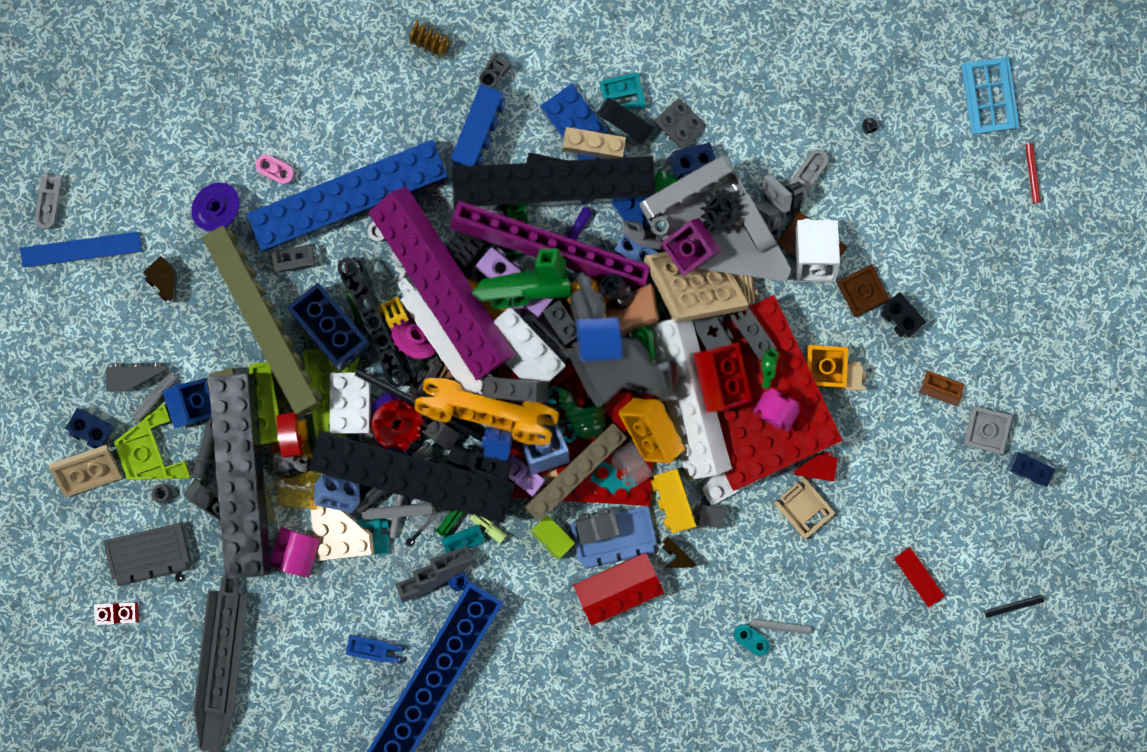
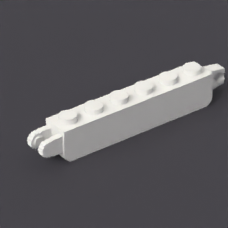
(437, 337)

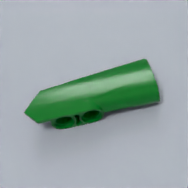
(518, 288)

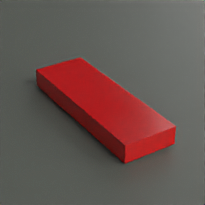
(918, 577)

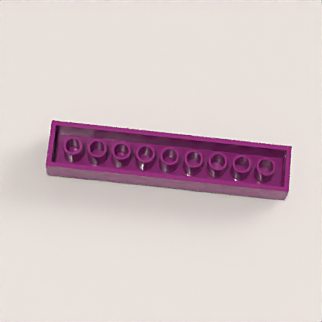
(441, 283)

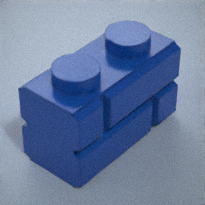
(497, 443)

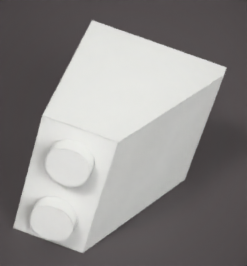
(817, 250)

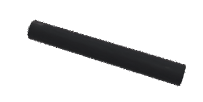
(1013, 606)

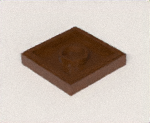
(863, 290)

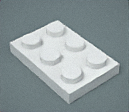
(349, 404)

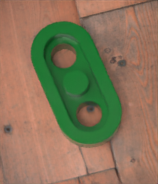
(646, 340)

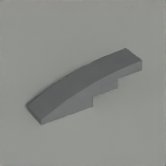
(432, 576)

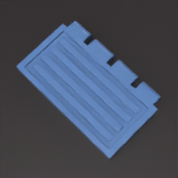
(635, 533)

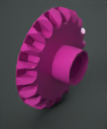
(411, 339)

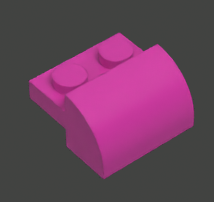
(294, 552)

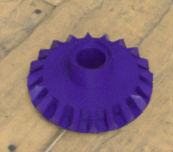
(207, 202)

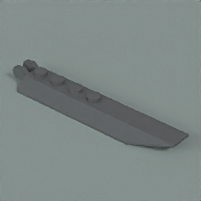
(219, 665)

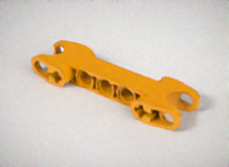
(522, 420)

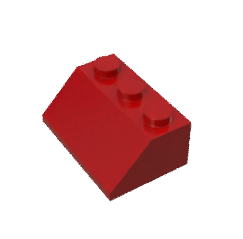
(722, 377)

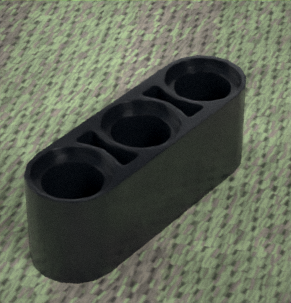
(625, 120)

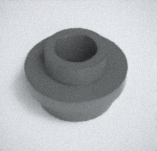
(155, 493)

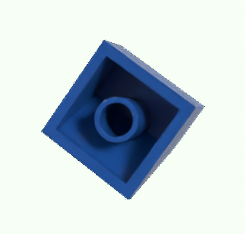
(188, 402)

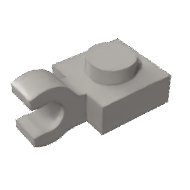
(282, 464)

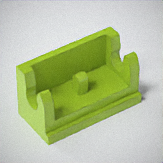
(552, 537)

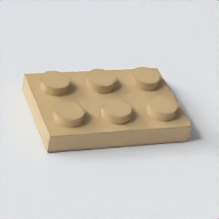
(85, 471)

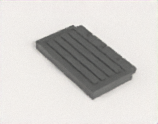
(147, 551)

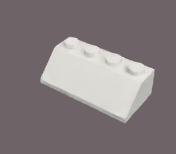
(532, 356)

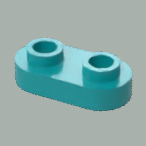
(751, 640)

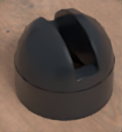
(868, 124)

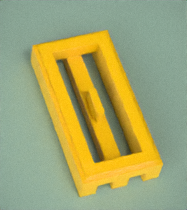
(396, 318)

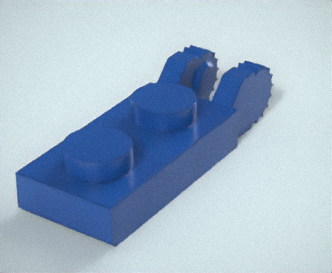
(372, 649)

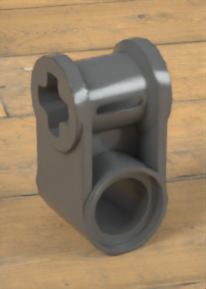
(495, 68)

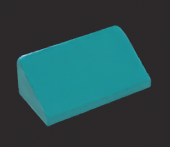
(610, 483)

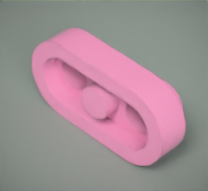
(275, 169)

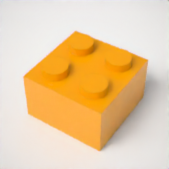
(828, 365)

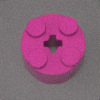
(777, 410)

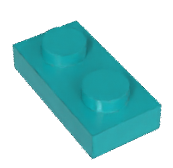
(469, 537)

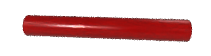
(1032, 173)

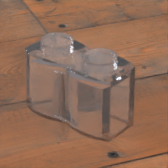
(631, 465)

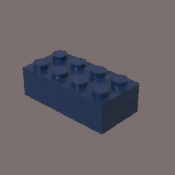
(329, 327)

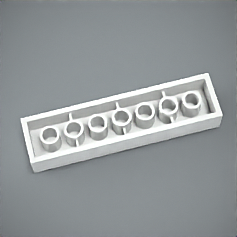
(699, 430)

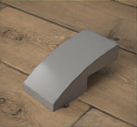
(635, 232)

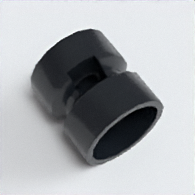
(616, 291)

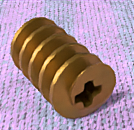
(429, 40)

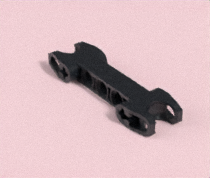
(360, 287)

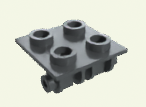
(679, 123)

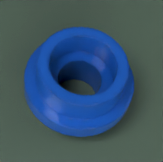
(461, 584)

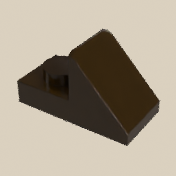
(681, 560)

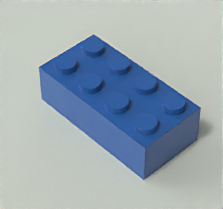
(478, 126)

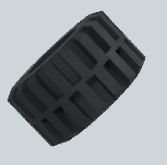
(465, 249)

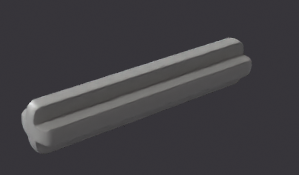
(154, 397)

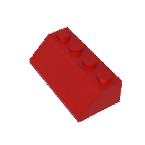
(618, 588)

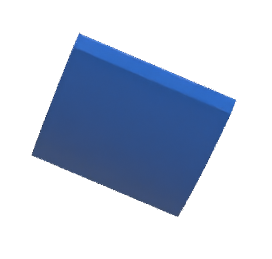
(599, 339)

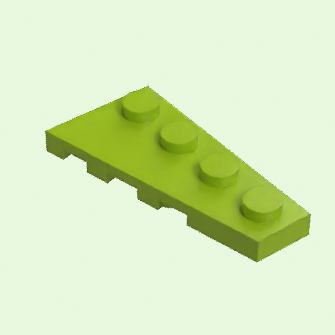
(266, 401)

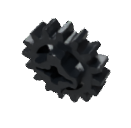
(722, 220)

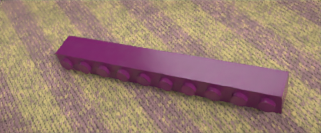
(530, 239)

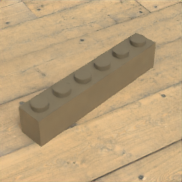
(575, 472)

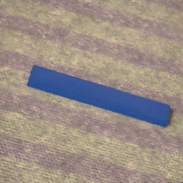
(81, 249)

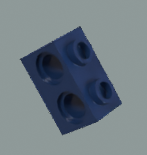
(691, 158)
(92, 423)
(1031, 469)

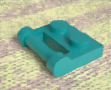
(622, 87)

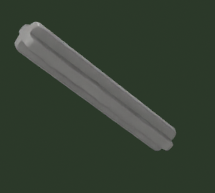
(398, 511)

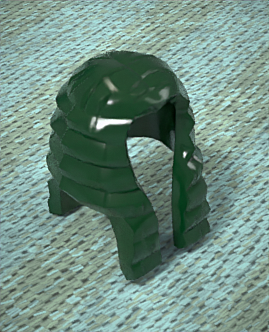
(586, 419)

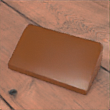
(942, 388)

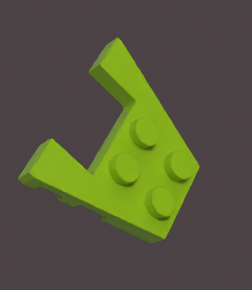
(141, 453)

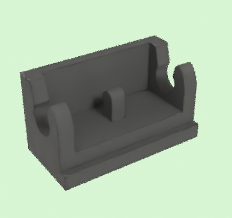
(293, 258)

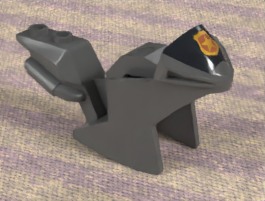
(632, 372)

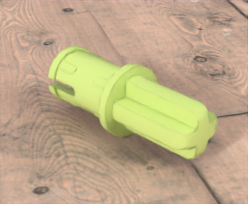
(489, 528)

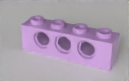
(487, 267)

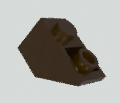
(164, 277)

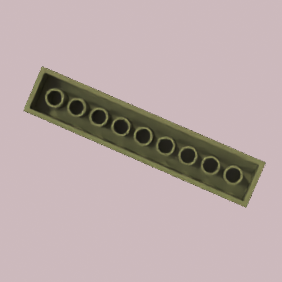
(261, 320)

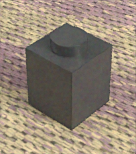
(710, 516)

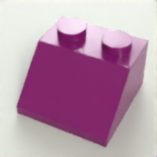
(691, 246)

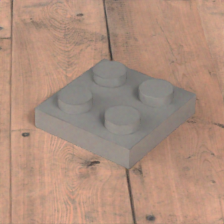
(987, 430)

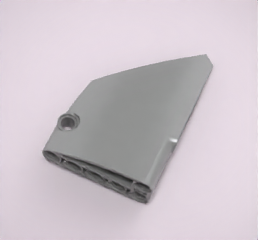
(747, 249)

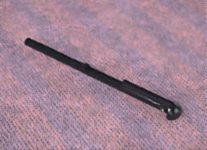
(457, 423)

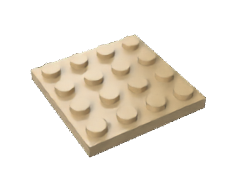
(696, 294)

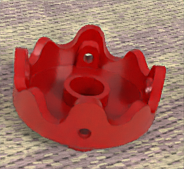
(402, 435)

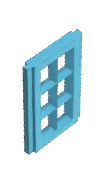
(972, 100)

